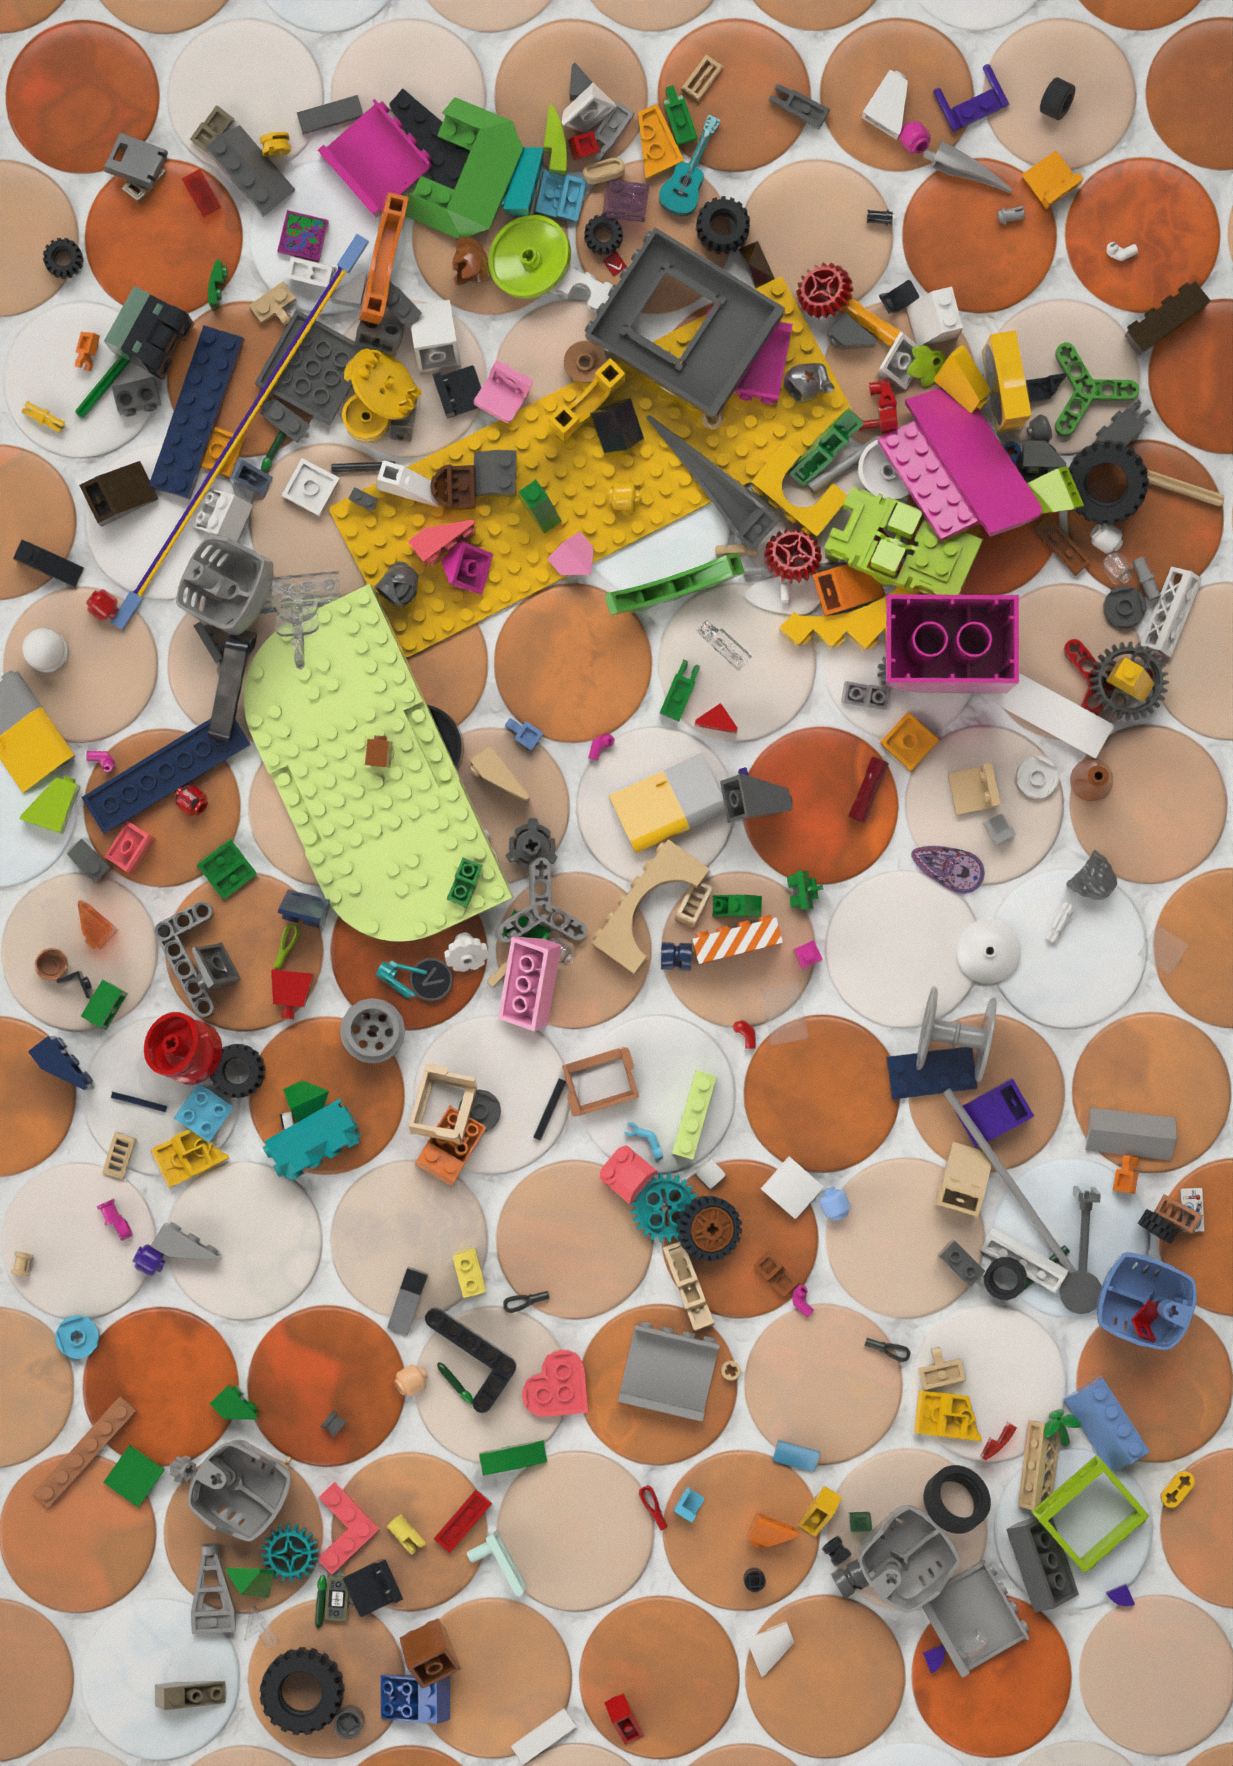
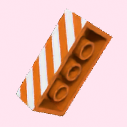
(736, 941)

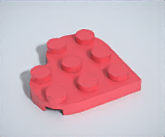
(559, 1387)

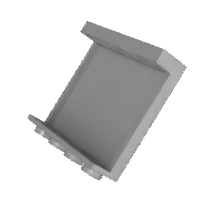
(975, 1603)

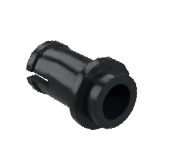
(880, 217)

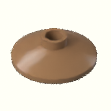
(581, 352)

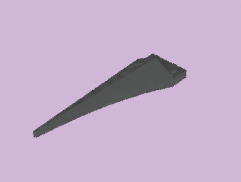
(741, 508)

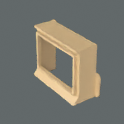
(440, 1074)

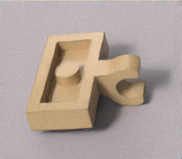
(273, 304)
(941, 1372)

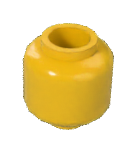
(623, 495)

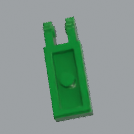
(679, 693)

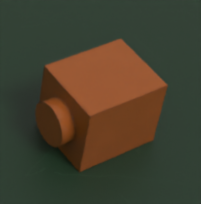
(378, 752)

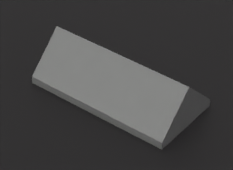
(1131, 1134)

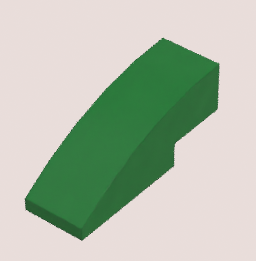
(512, 1457)

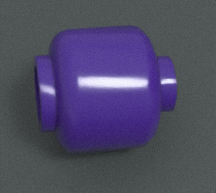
(148, 1260)

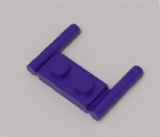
(976, 107)

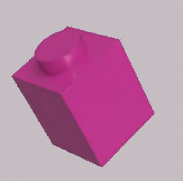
(807, 954)

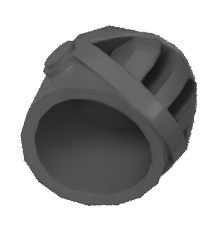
(398, 584)

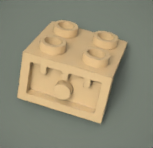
(974, 789)

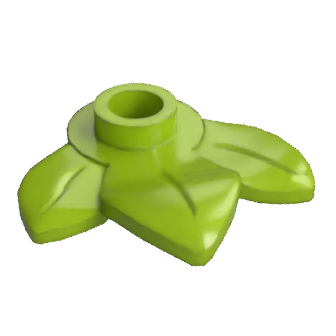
(923, 365)

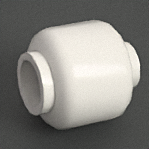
(1106, 537)

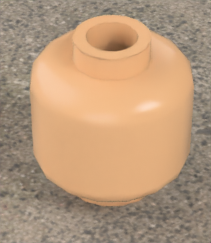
(410, 1380)

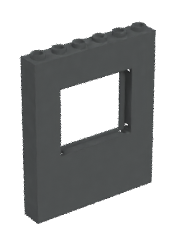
(722, 345)

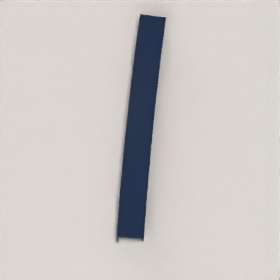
(138, 1101)

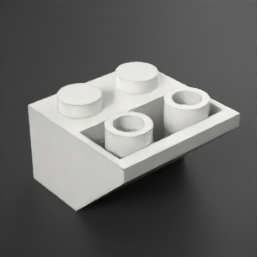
(222, 514)

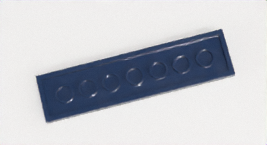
(196, 412)
(160, 775)

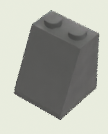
(753, 798)

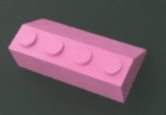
(529, 982)

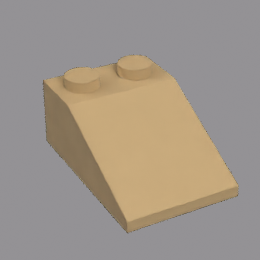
(495, 772)

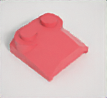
(627, 1173)

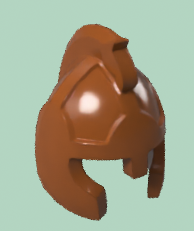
(470, 262)

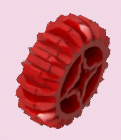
(815, 300)
(801, 564)

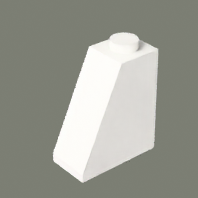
(887, 104)

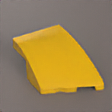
(186, 1157)
(945, 1416)

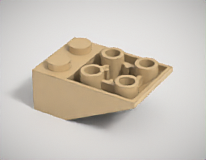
(964, 1180)

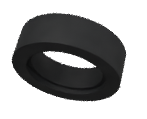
(976, 1488)

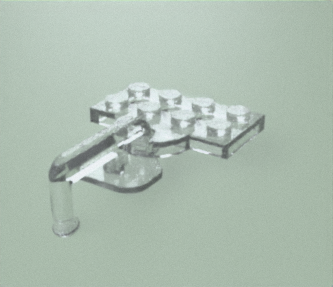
(297, 605)

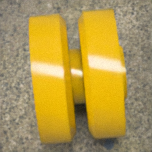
(363, 430)

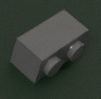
(363, 499)

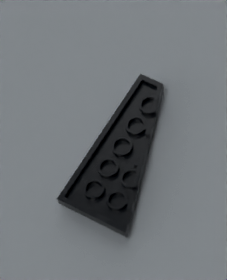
(424, 126)

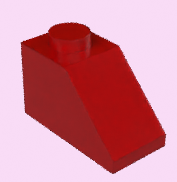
(624, 1718)

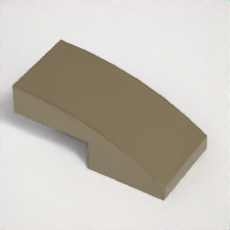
(214, 125)

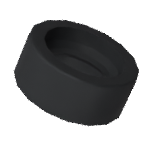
(997, 1292)

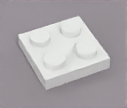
(310, 487)

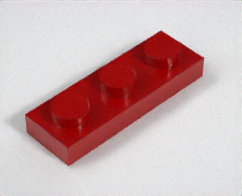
(462, 1520)

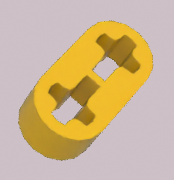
(1181, 1492)

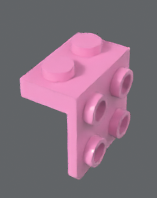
(503, 392)

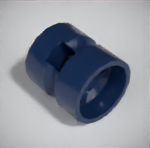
(676, 956)

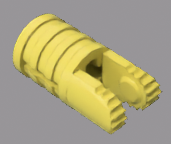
(403, 1530)

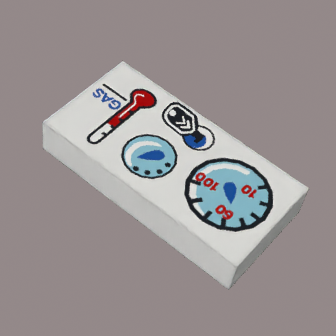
(1193, 1199)

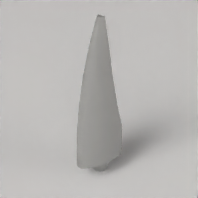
(956, 163)

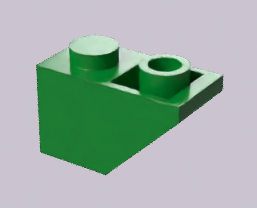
(737, 906)
(232, 1405)

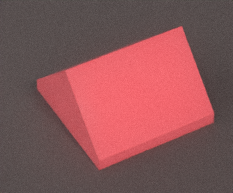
(129, 847)

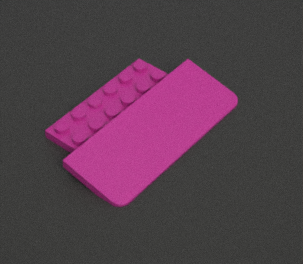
(957, 469)

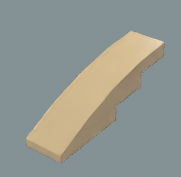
(688, 1286)

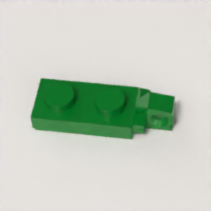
(679, 117)

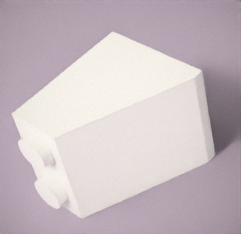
(935, 317)
(435, 337)

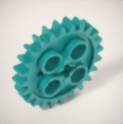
(645, 1209)

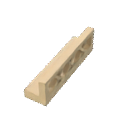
(1036, 1465)

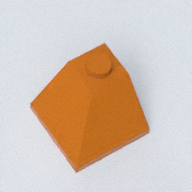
(770, 1531)

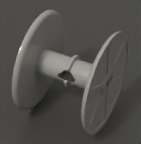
(957, 1034)

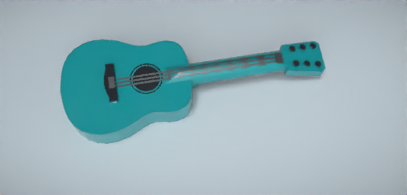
(680, 192)

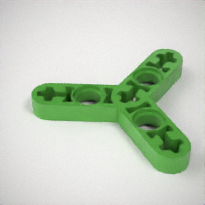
(1095, 392)

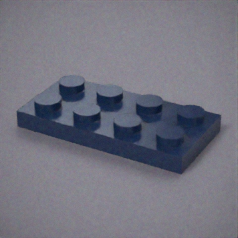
(942, 1070)

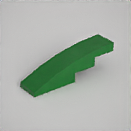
(825, 447)

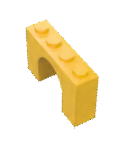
(605, 384)
(769, 483)

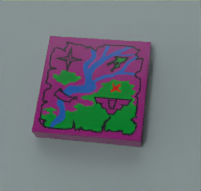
(303, 236)

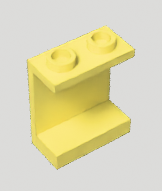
(469, 1272)

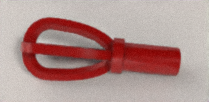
(656, 1513)

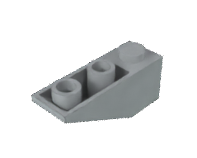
(179, 1245)

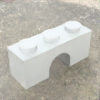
(575, 279)

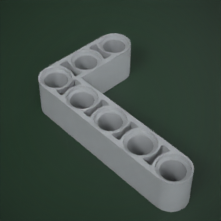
(184, 957)

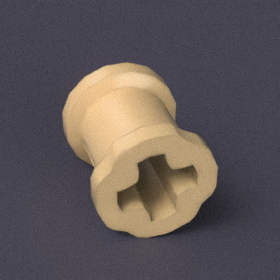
(22, 1264)

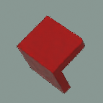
(583, 145)

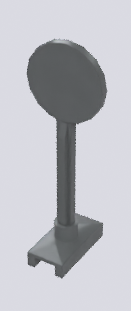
(1082, 1289)

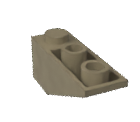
(189, 1694)

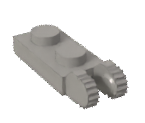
(612, 127)

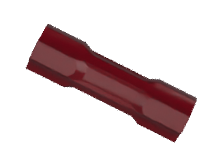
(868, 789)

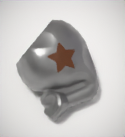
(806, 381)

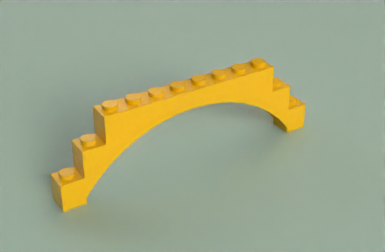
(860, 624)

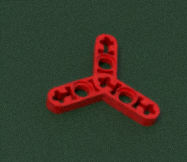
(1087, 675)

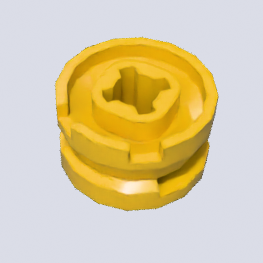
(275, 144)

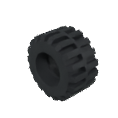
(728, 208)
(256, 1071)

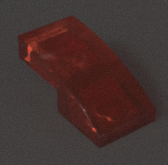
(994, 1446)

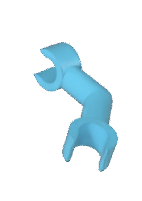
(651, 1138)

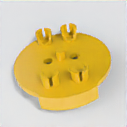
(370, 374)

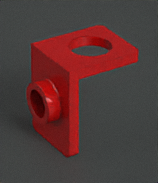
(1144, 1319)

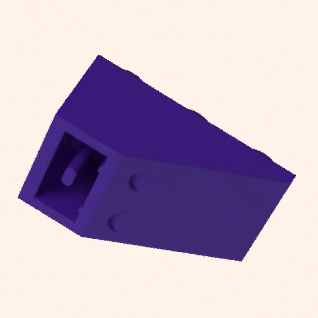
(997, 1110)

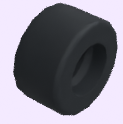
(1057, 98)

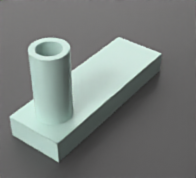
(496, 1546)

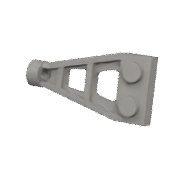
(217, 1620)

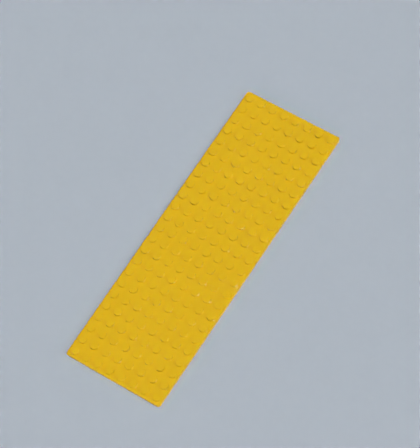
(578, 483)

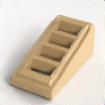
(686, 919)
(124, 1138)

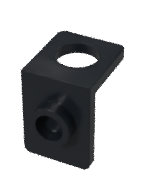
(899, 297)
(84, 981)

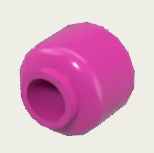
(915, 137)

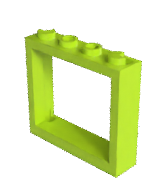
(1069, 1491)

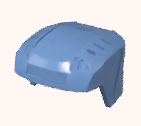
(1129, 1289)

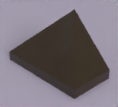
(756, 264)

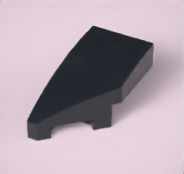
(1044, 388)

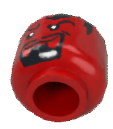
(191, 800)

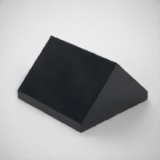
(617, 426)

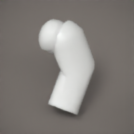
(1119, 253)

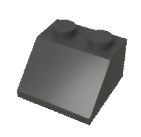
(495, 473)

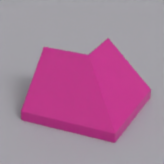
(467, 567)

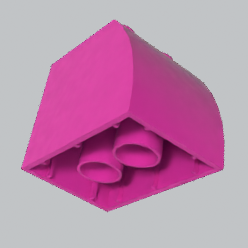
(952, 643)

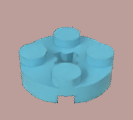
(71, 1347)

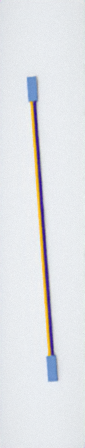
(346, 263)

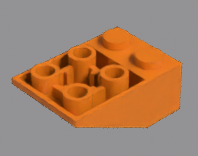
(845, 588)
(446, 1158)

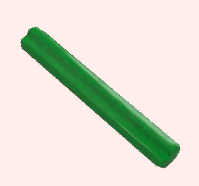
(102, 386)

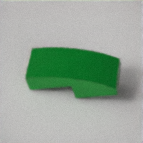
(216, 279)
(465, 882)

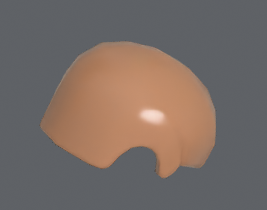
(51, 964)

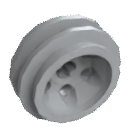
(354, 1018)

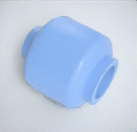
(835, 1203)

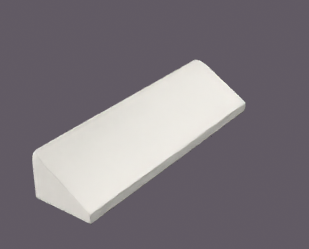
(1036, 1266)

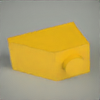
(819, 1511)

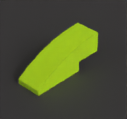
(555, 143)

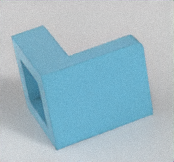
(688, 1504)

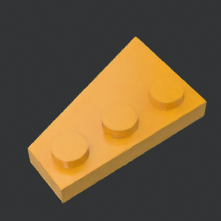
(657, 142)

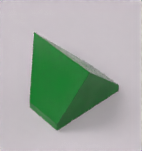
(305, 1099)
(251, 1581)

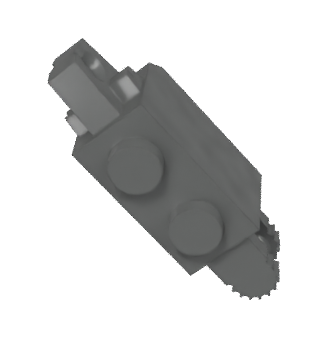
(1124, 426)

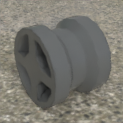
(333, 1423)

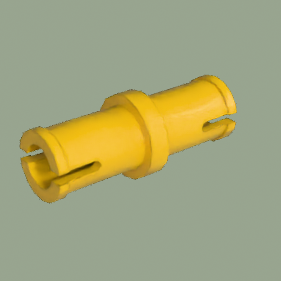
(43, 417)

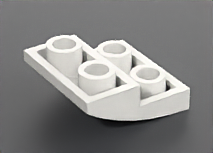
(792, 1187)

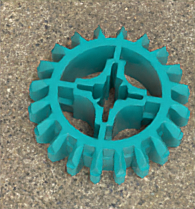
(299, 1552)

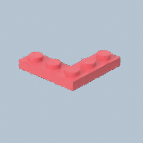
(359, 1527)

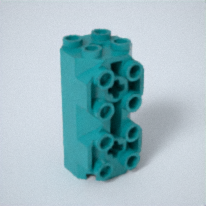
(312, 1139)

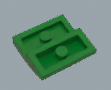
(226, 868)
(134, 1475)

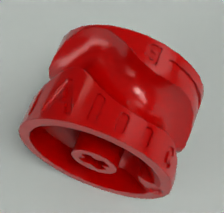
(182, 1048)

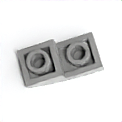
(865, 695)

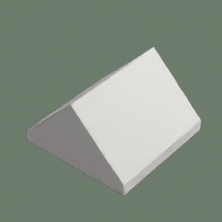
(587, 109)
(898, 361)

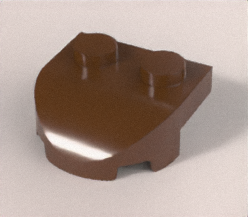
(455, 487)

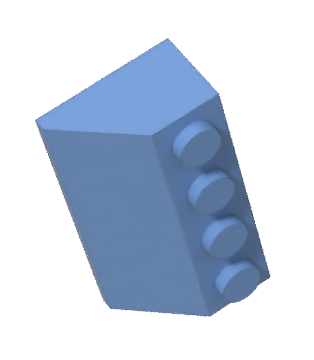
(1106, 1424)

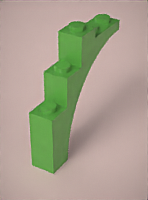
(675, 586)

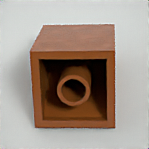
(429, 1653)

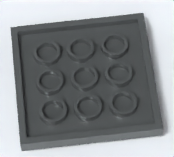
(315, 372)

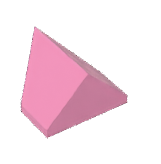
(573, 556)

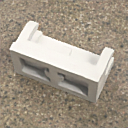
(310, 271)

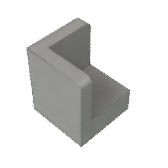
(998, 829)

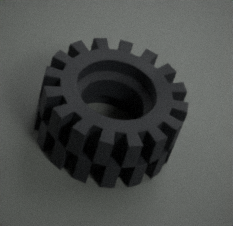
(63, 245)
(603, 247)
(1158, 1226)

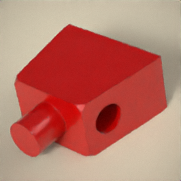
(290, 990)

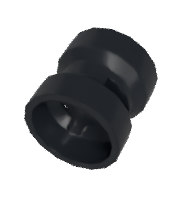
(836, 1550)
(754, 1579)

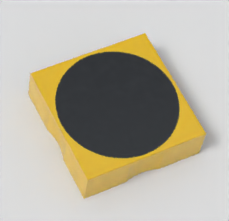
(1006, 381)

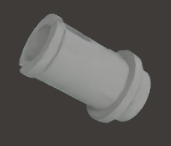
(1010, 215)

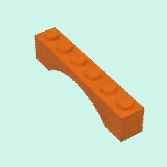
(382, 258)

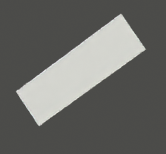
(1055, 715)

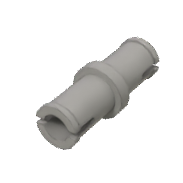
(1146, 578)

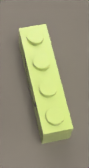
(694, 1114)

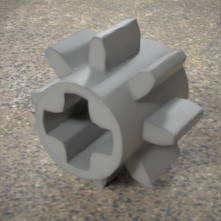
(183, 1469)

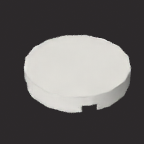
(1037, 777)

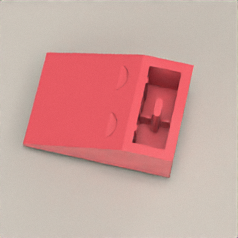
(437, 540)

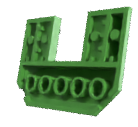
(484, 179)

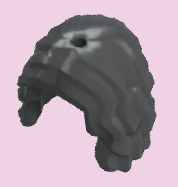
(1095, 878)

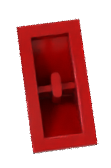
(717, 719)

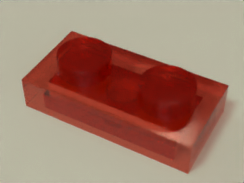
(201, 193)

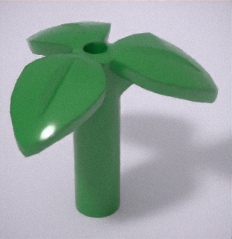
(1060, 1424)

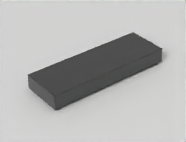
(330, 114)

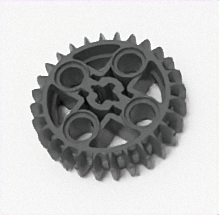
(1101, 675)

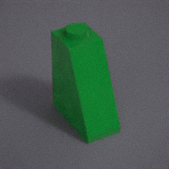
(539, 506)

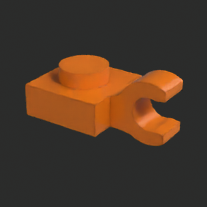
(86, 348)
(1126, 1179)

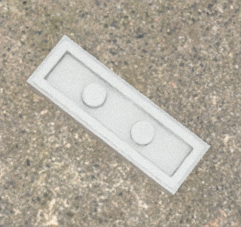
(543, 1736)

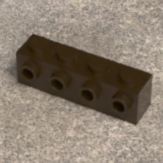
(1167, 318)

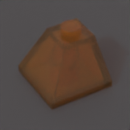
(95, 926)

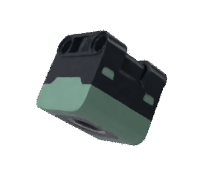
(148, 332)

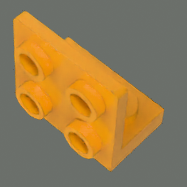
(1052, 179)

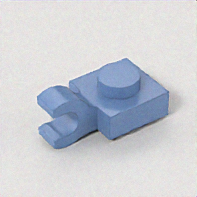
(526, 734)

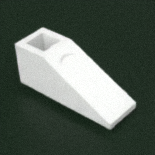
(405, 483)

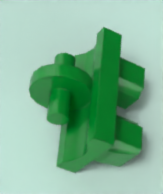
(807, 890)

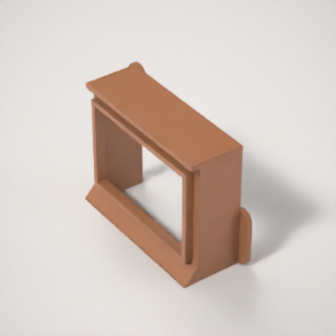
(622, 1052)

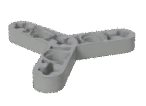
(539, 900)

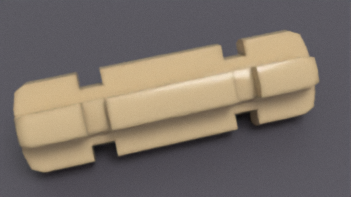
(721, 551)

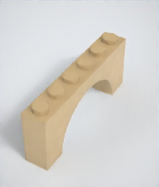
(668, 866)

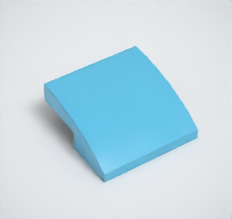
(559, 196)

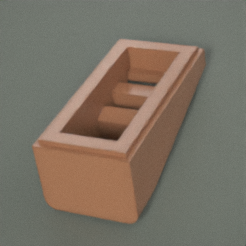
(1195, 1222)

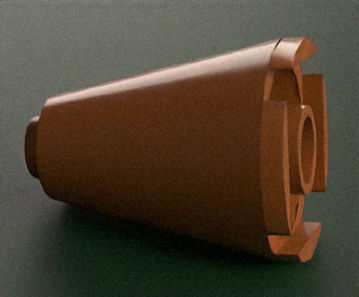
(1084, 782)

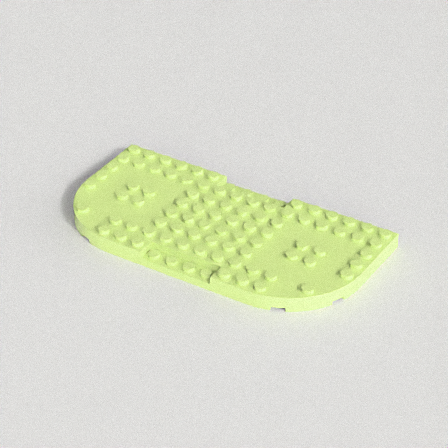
(372, 834)

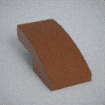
(776, 1274)

